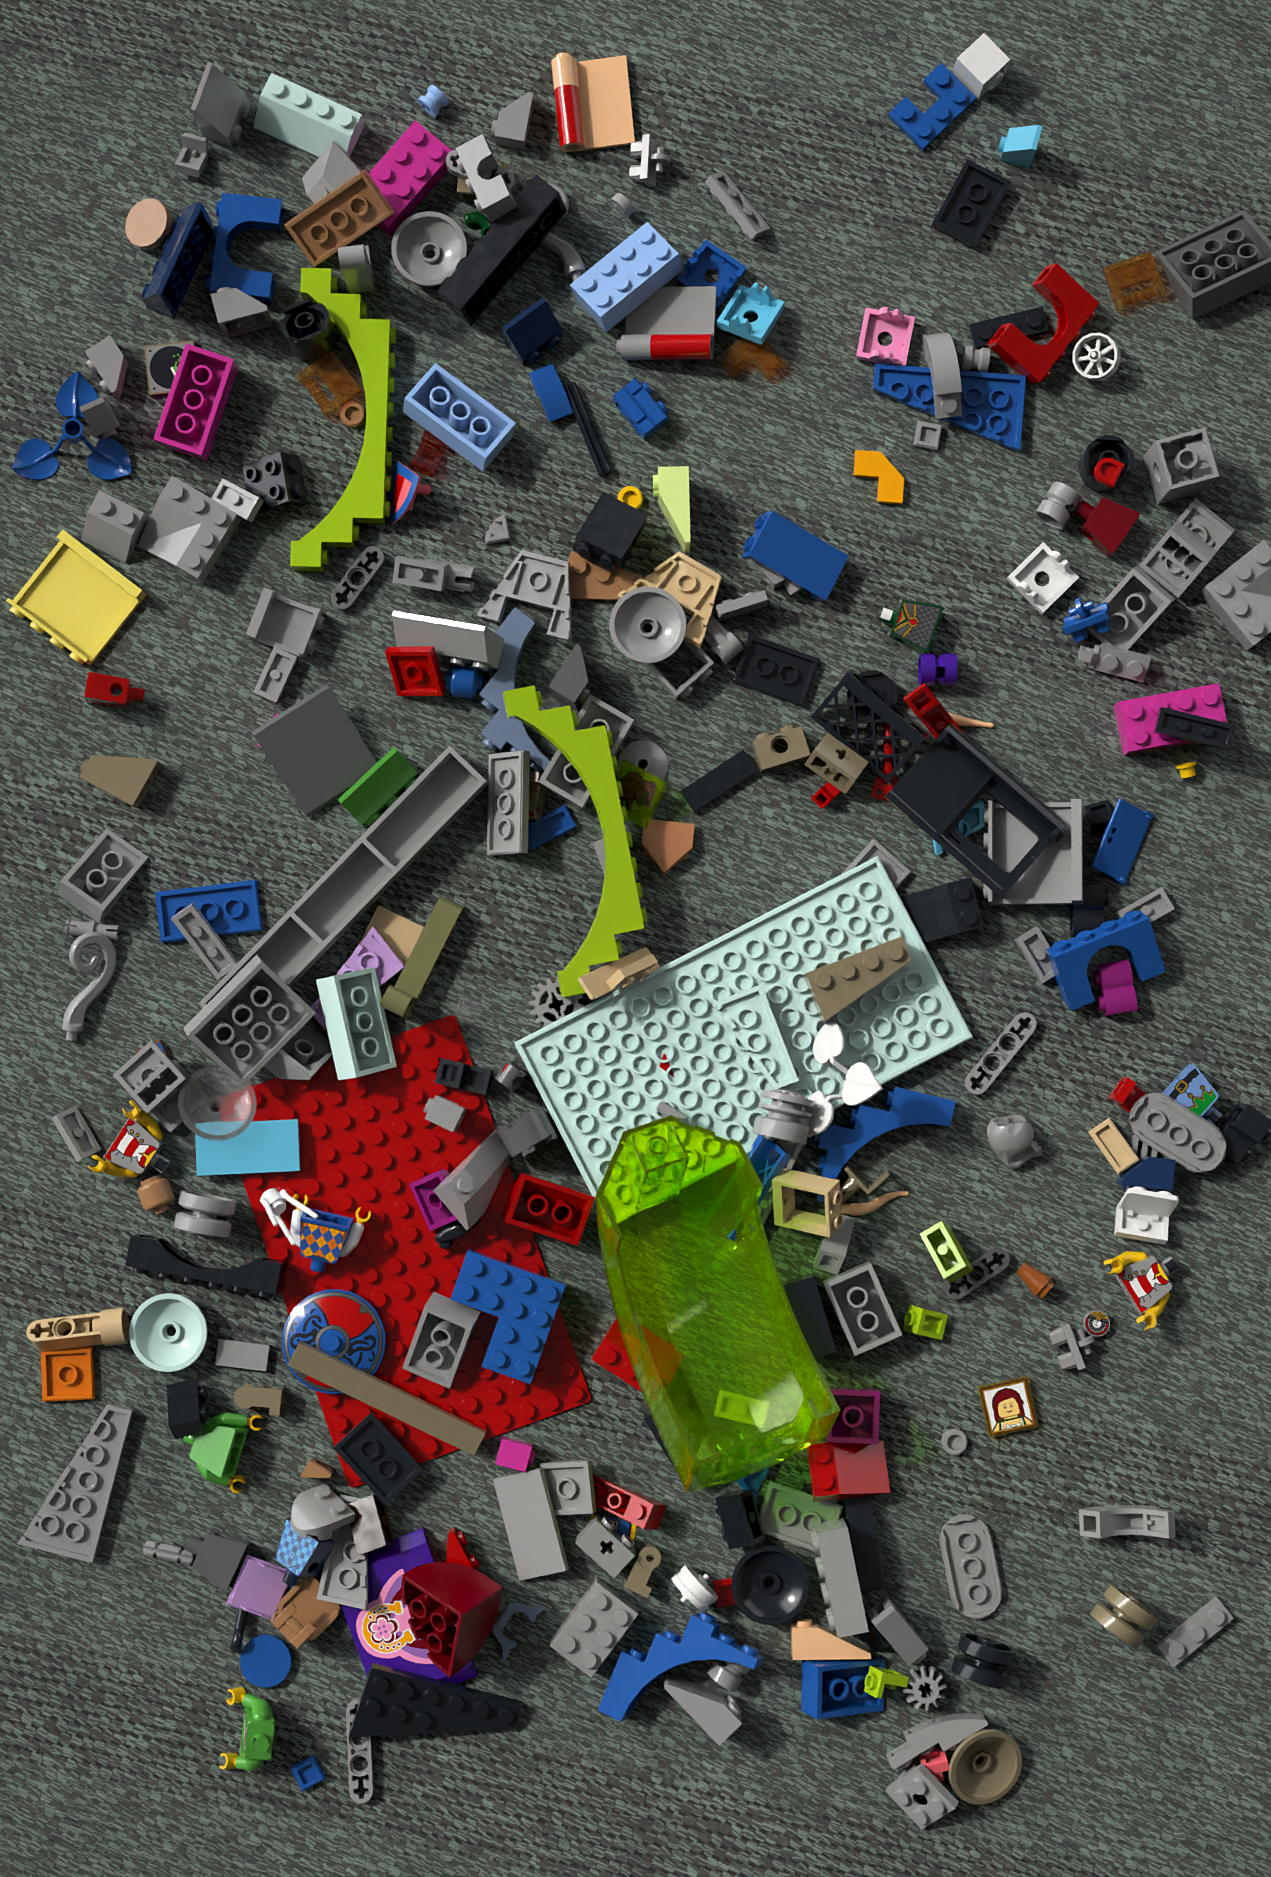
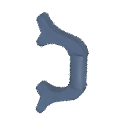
(505, 1616)

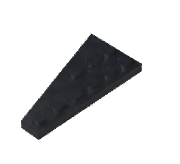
(416, 1704)

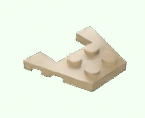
(693, 588)

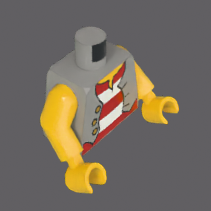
(134, 1147)
(1144, 1282)

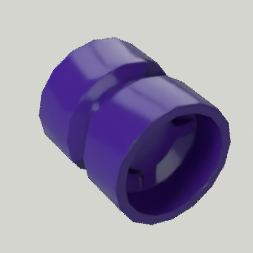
(928, 670)

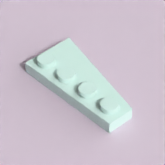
(756, 1029)

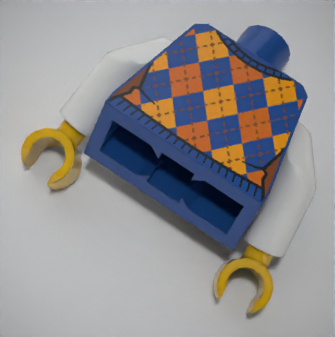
(325, 1237)

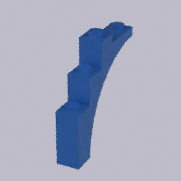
(904, 1109)
(699, 1642)

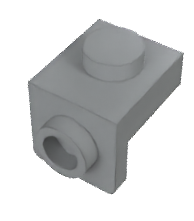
(193, 155)

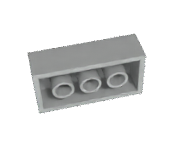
(840, 1576)

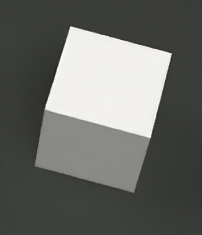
(981, 66)

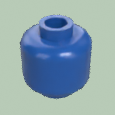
(463, 682)

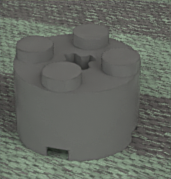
(527, 1133)

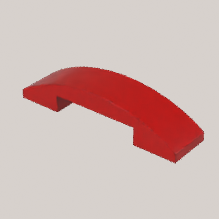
(929, 710)

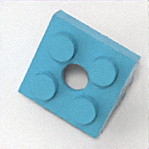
(746, 301)

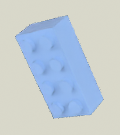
(626, 277)
(459, 417)

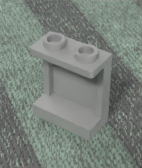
(285, 624)

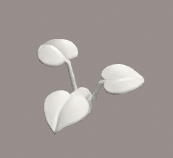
(857, 1088)

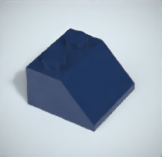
(532, 332)

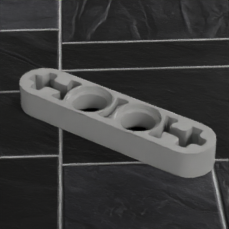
(1002, 1055)
(356, 1750)

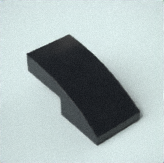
(464, 1076)

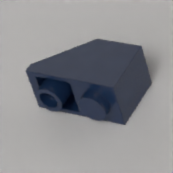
(1149, 1173)

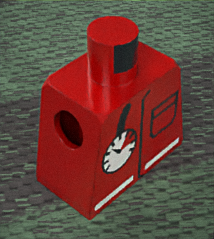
(100, 686)

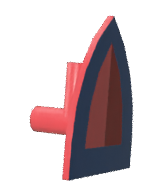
(404, 488)

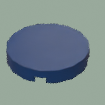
(265, 1660)

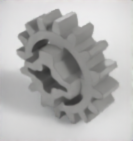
(545, 1008)

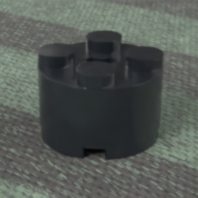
(308, 330)
(1105, 447)

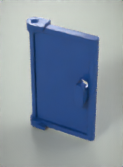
(1119, 854)

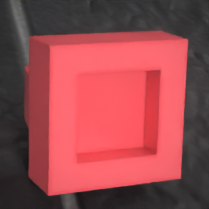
(935, 1762)

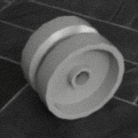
(204, 1215)

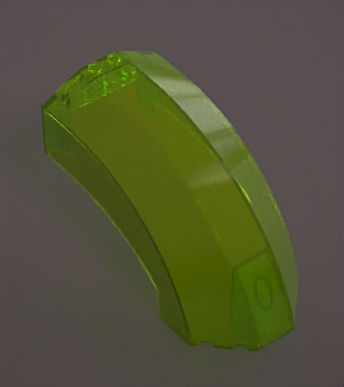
(705, 1311)

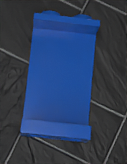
(795, 554)

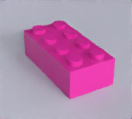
(409, 172)
(196, 402)
(1138, 716)

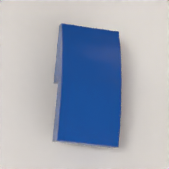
(551, 392)

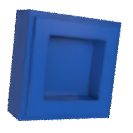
(308, 1772)

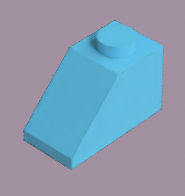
(1020, 145)

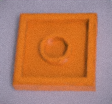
(68, 1374)

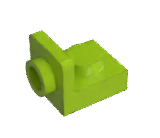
(925, 1322)
(882, 1677)

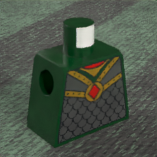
(913, 624)

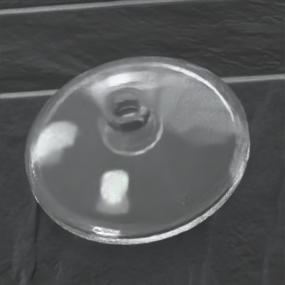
(217, 1088)

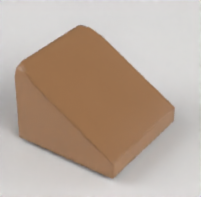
(317, 1469)

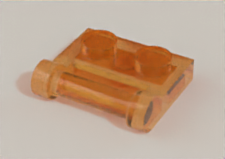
(1131, 273)
(335, 378)

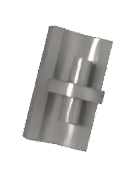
(651, 158)
(1073, 1357)

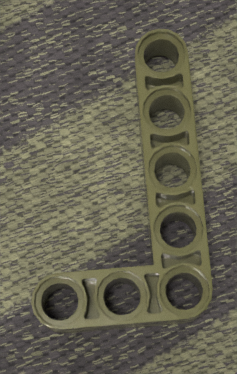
(420, 964)

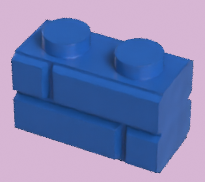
(640, 408)

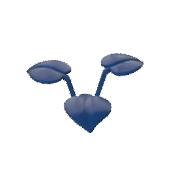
(105, 462)

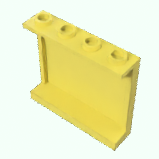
(77, 599)

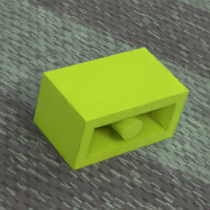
(946, 1251)

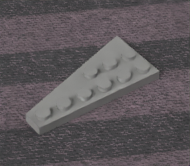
(78, 1503)

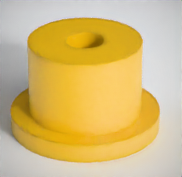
(1187, 769)

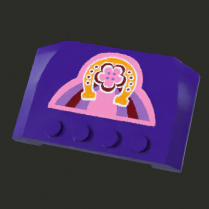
(383, 1630)

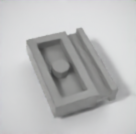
(747, 603)

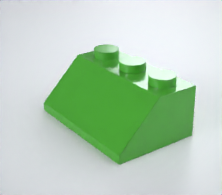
(379, 788)

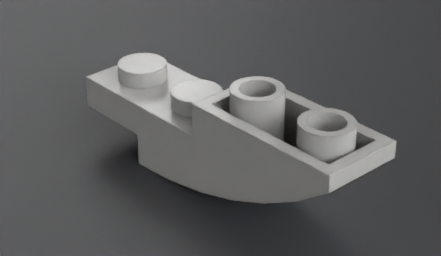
(945, 1730)

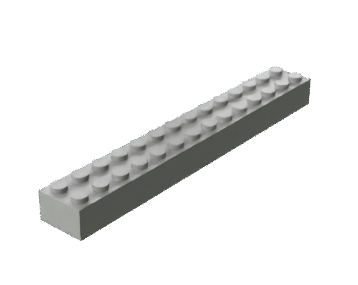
(365, 870)

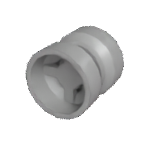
(975, 359)

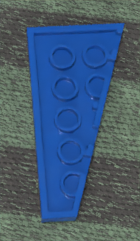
(989, 401)

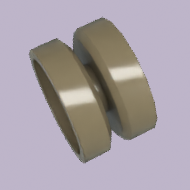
(1124, 1615)

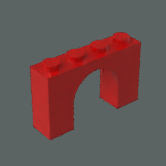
(1073, 309)

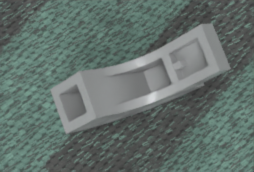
(945, 374)
(1126, 1520)

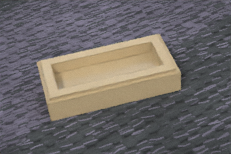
(1113, 1146)

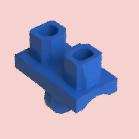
(1086, 615)

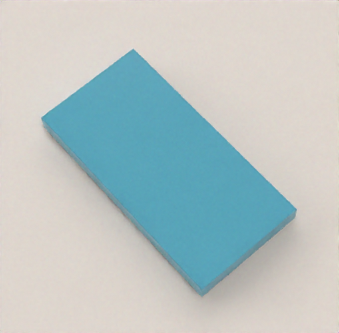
(259, 1149)

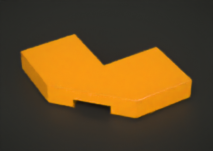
(875, 465)

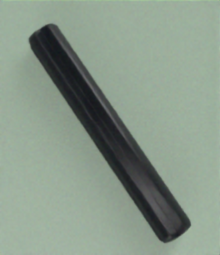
(587, 429)

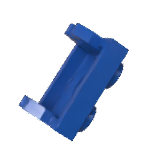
(708, 258)

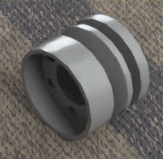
(783, 1116)

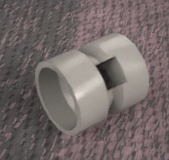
(1056, 508)
(727, 1674)

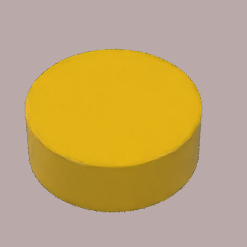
(631, 496)

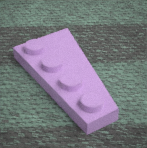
(369, 953)

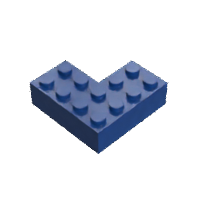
(523, 1303)

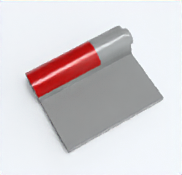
(671, 326)

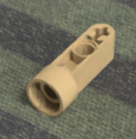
(108, 1328)

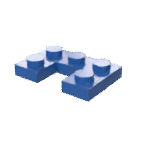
(952, 102)

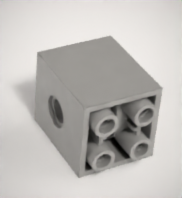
(1181, 465)

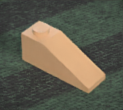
(817, 1642)

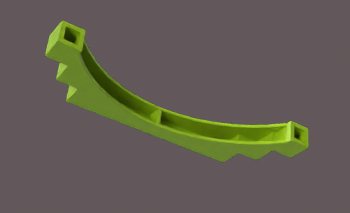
(366, 493)
(591, 757)

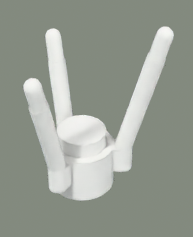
(276, 1204)

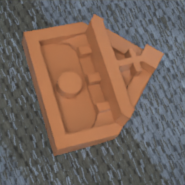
(667, 843)

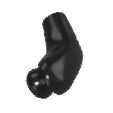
(450, 1232)

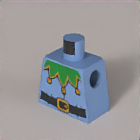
(1195, 1093)

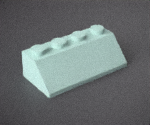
(306, 118)
(356, 1023)

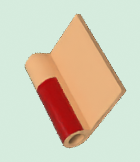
(592, 103)

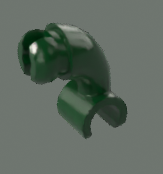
(477, 219)

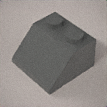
(572, 681)

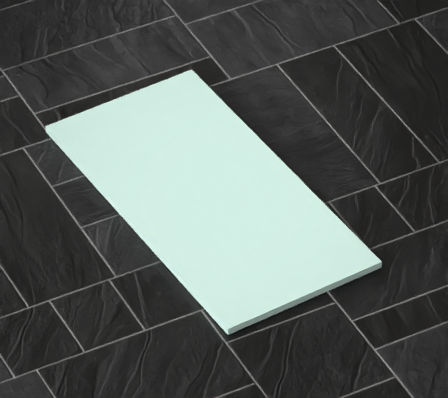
(604, 1059)

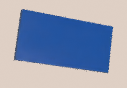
(226, 907)

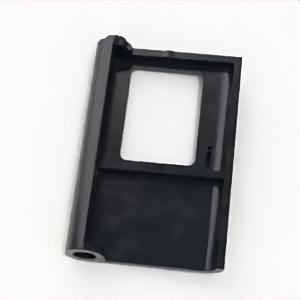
(948, 784)

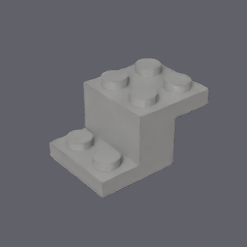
(1187, 547)
(154, 1083)

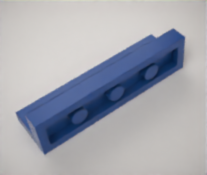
(762, 1158)

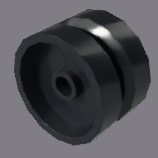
(983, 1660)

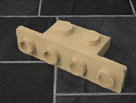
(619, 973)

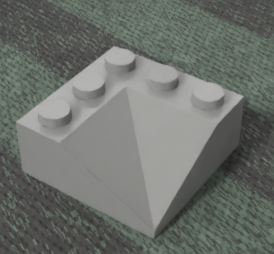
(188, 529)
(1244, 596)

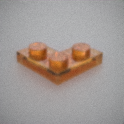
(745, 352)

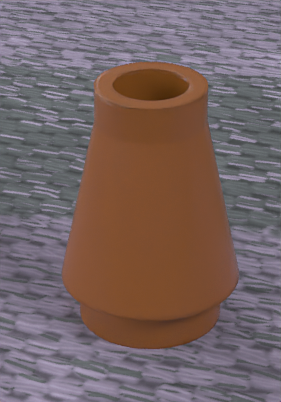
(1035, 1280)

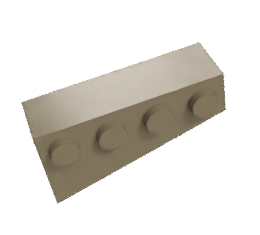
(849, 978)

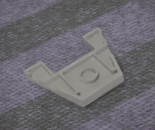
(537, 582)

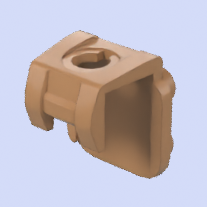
(303, 1616)

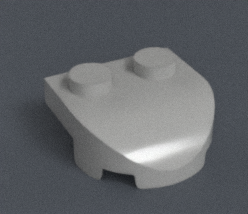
(319, 1513)

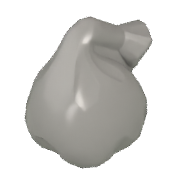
(1013, 1140)

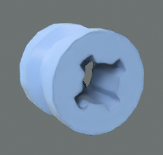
(433, 101)

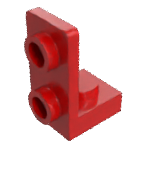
(1126, 1093)

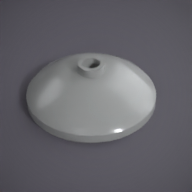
(423, 234)
(642, 608)

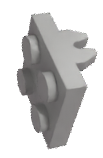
(921, 1782)

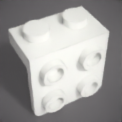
(1144, 1215)

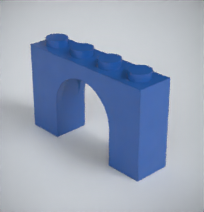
(236, 215)
(1071, 957)

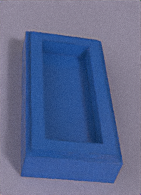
(550, 827)

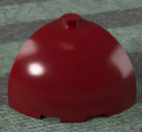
(450, 1611)

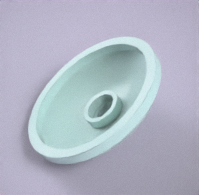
(150, 1335)

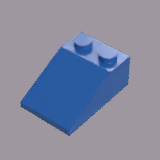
(838, 1687)

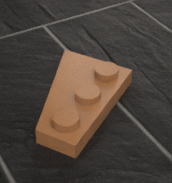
(596, 583)

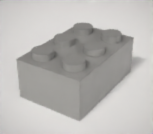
(861, 1308)
(594, 1627)

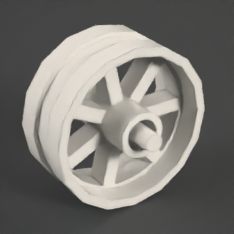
(1096, 356)
(694, 1588)

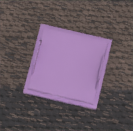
(258, 1587)

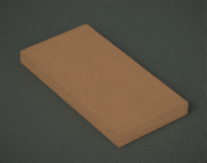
(339, 218)

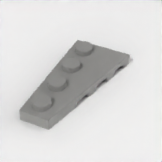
(344, 1571)

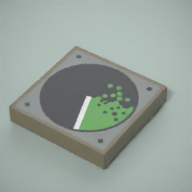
(162, 365)

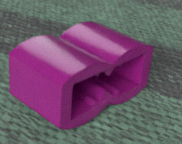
(1115, 988)

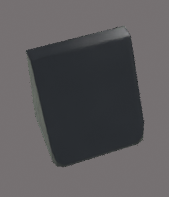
(1098, 816)
(874, 1638)

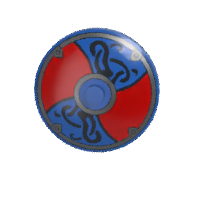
(340, 1326)

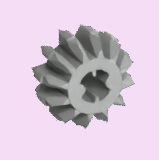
(933, 1680)

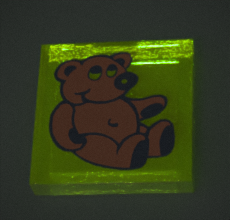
(640, 792)

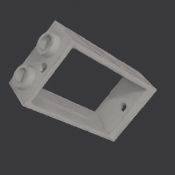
(686, 688)

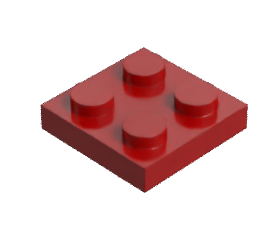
(415, 671)

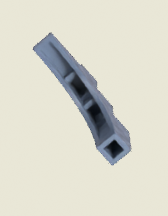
(500, 730)

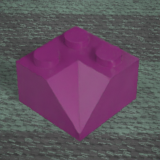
(858, 1416)

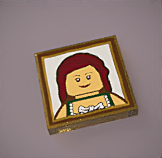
(1007, 1406)

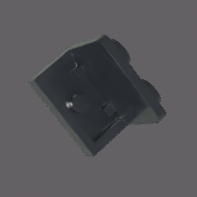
(276, 481)

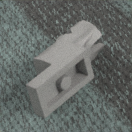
(433, 574)

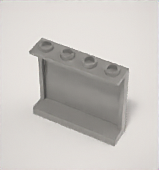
(1056, 872)

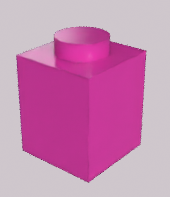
(515, 1454)

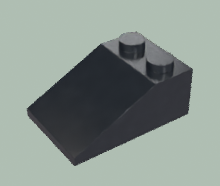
(944, 910)

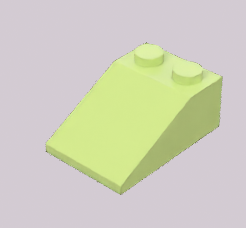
(672, 491)

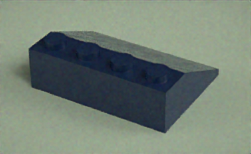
(179, 261)

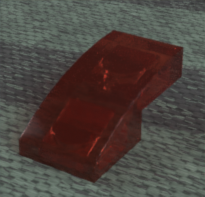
(428, 454)

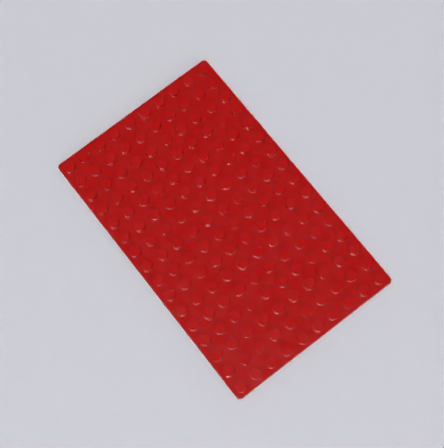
(363, 1150)

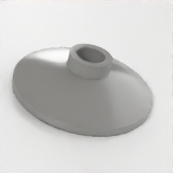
(649, 752)

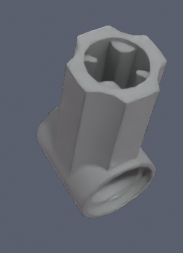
(721, 641)

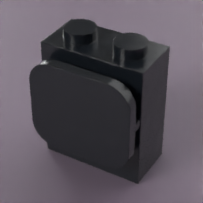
(609, 533)

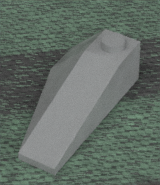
(474, 1181)

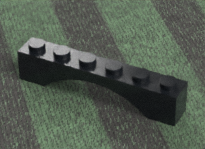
(156, 1255)

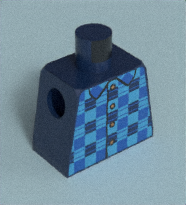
(301, 1555)

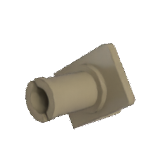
(855, 1183)

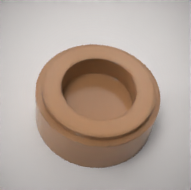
(353, 415)

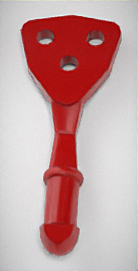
(879, 783)

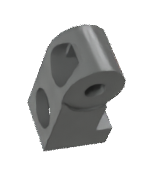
(510, 1075)

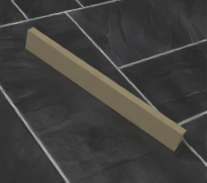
(386, 1398)

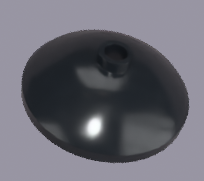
(770, 1603)

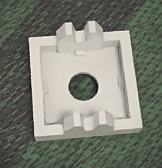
(1046, 561)

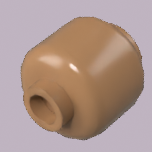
(156, 1194)

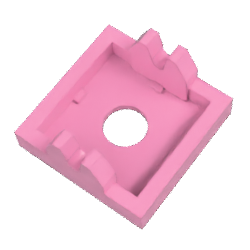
(895, 324)

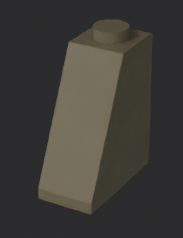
(121, 776)

